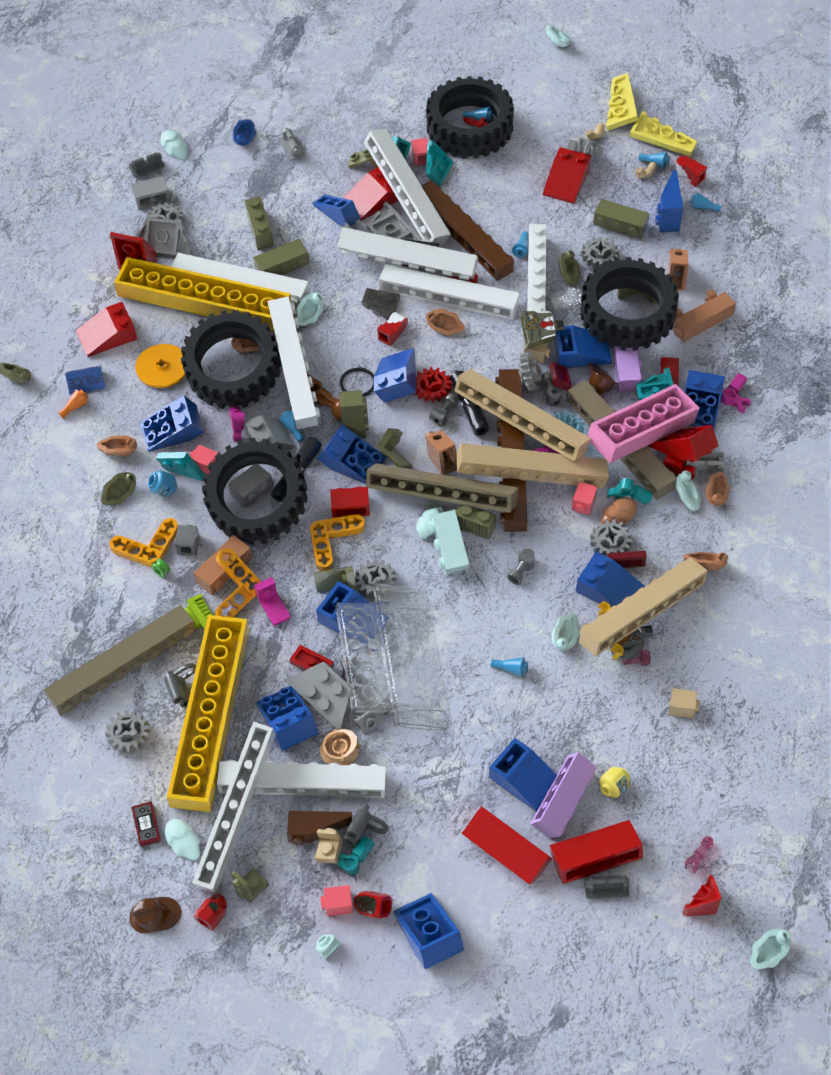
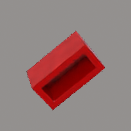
(349, 501)

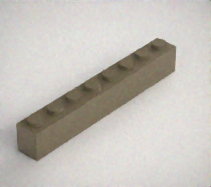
(641, 463)
(442, 487)
(120, 660)

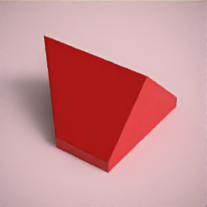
(705, 901)

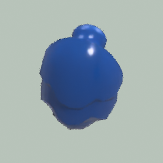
(243, 132)

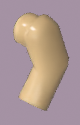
(593, 135)
(641, 173)

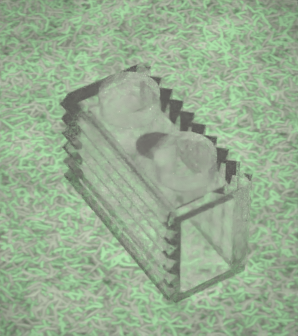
(564, 303)

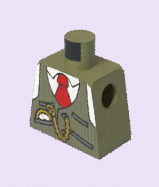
(539, 327)

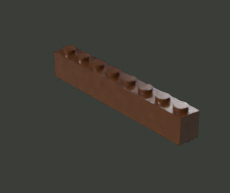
(469, 234)

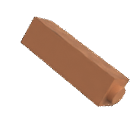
(704, 316)

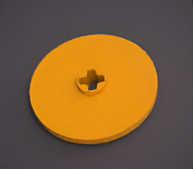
(149, 366)

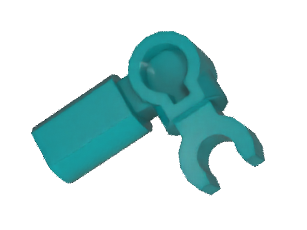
(627, 488)
(350, 864)

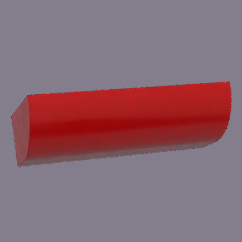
(506, 846)
(596, 851)

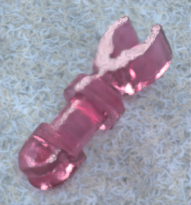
(699, 853)

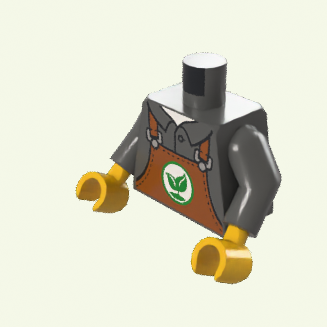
(631, 644)

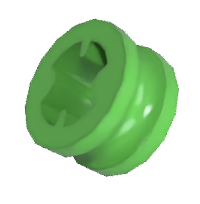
(160, 568)

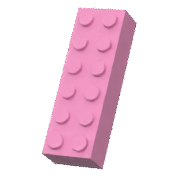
(642, 423)

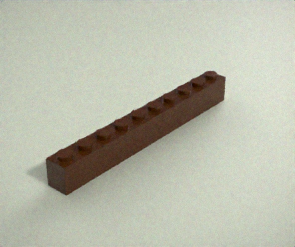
(512, 438)

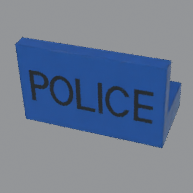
(85, 379)

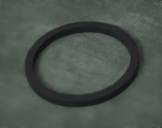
(357, 369)

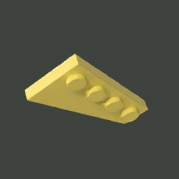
(622, 103)
(655, 133)

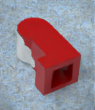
(691, 169)
(392, 328)

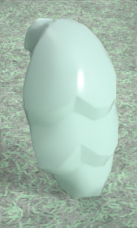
(557, 36)
(174, 144)
(309, 309)
(688, 491)
(423, 522)
(566, 632)
(183, 839)
(770, 949)

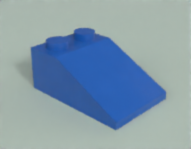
(670, 206)
(396, 376)
(606, 581)
(429, 931)

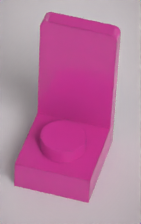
(271, 602)

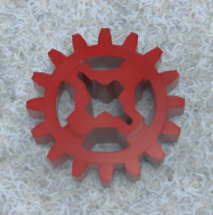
(432, 384)

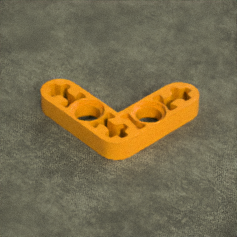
(328, 532)
(151, 549)
(243, 588)

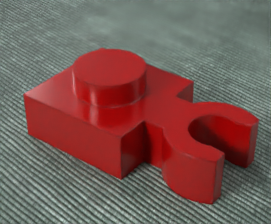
(678, 466)

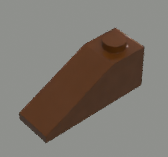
(303, 825)

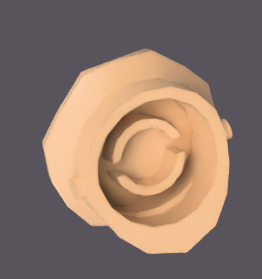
(340, 747)

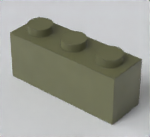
(621, 218)
(259, 223)
(283, 258)
(354, 412)

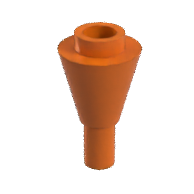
(77, 400)

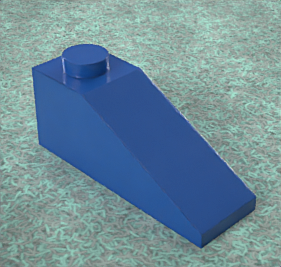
(338, 209)

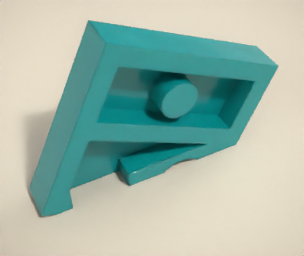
(437, 163)
(654, 384)
(181, 464)

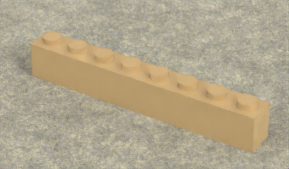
(522, 415)
(530, 465)
(642, 606)

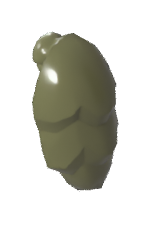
(569, 268)
(15, 372)
(118, 488)

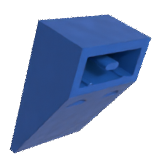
(578, 348)
(706, 393)
(172, 425)
(350, 454)
(339, 594)
(288, 717)
(522, 774)

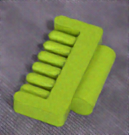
(195, 611)

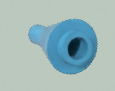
(478, 114)
(661, 159)
(701, 202)
(520, 249)
(288, 421)
(516, 665)

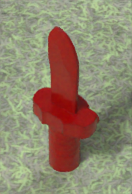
(469, 121)

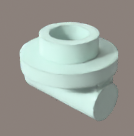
(326, 945)

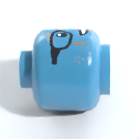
(162, 483)

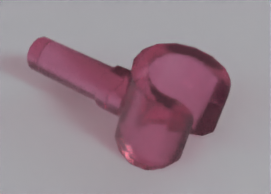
(644, 659)

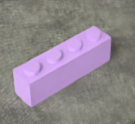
(627, 368)
(564, 795)

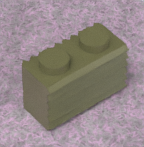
(476, 521)

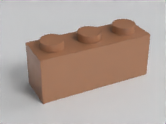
(211, 575)

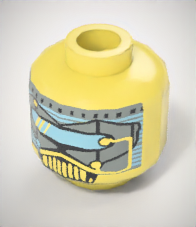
(614, 782)

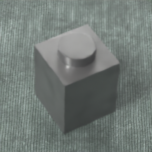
(187, 540)

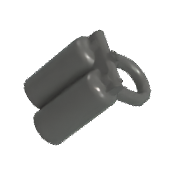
(177, 685)
(359, 824)

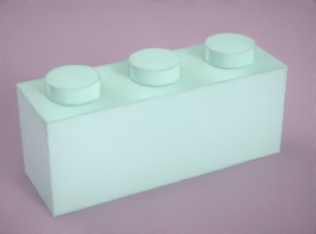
(449, 542)

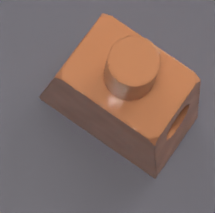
(678, 262)
(438, 444)

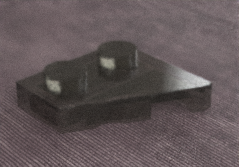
(381, 302)

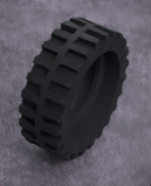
(469, 140)
(632, 275)
(221, 328)
(242, 456)

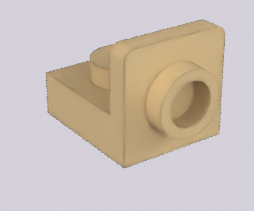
(329, 846)

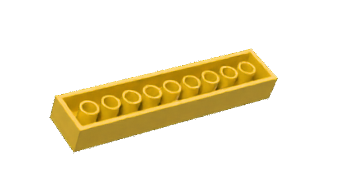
(193, 291)
(208, 714)

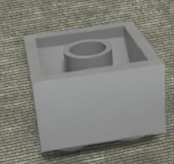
(270, 429)

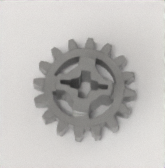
(586, 146)
(166, 212)
(599, 251)
(530, 371)
(617, 534)
(374, 572)
(127, 735)

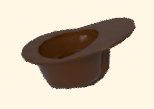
(600, 379)
(155, 914)

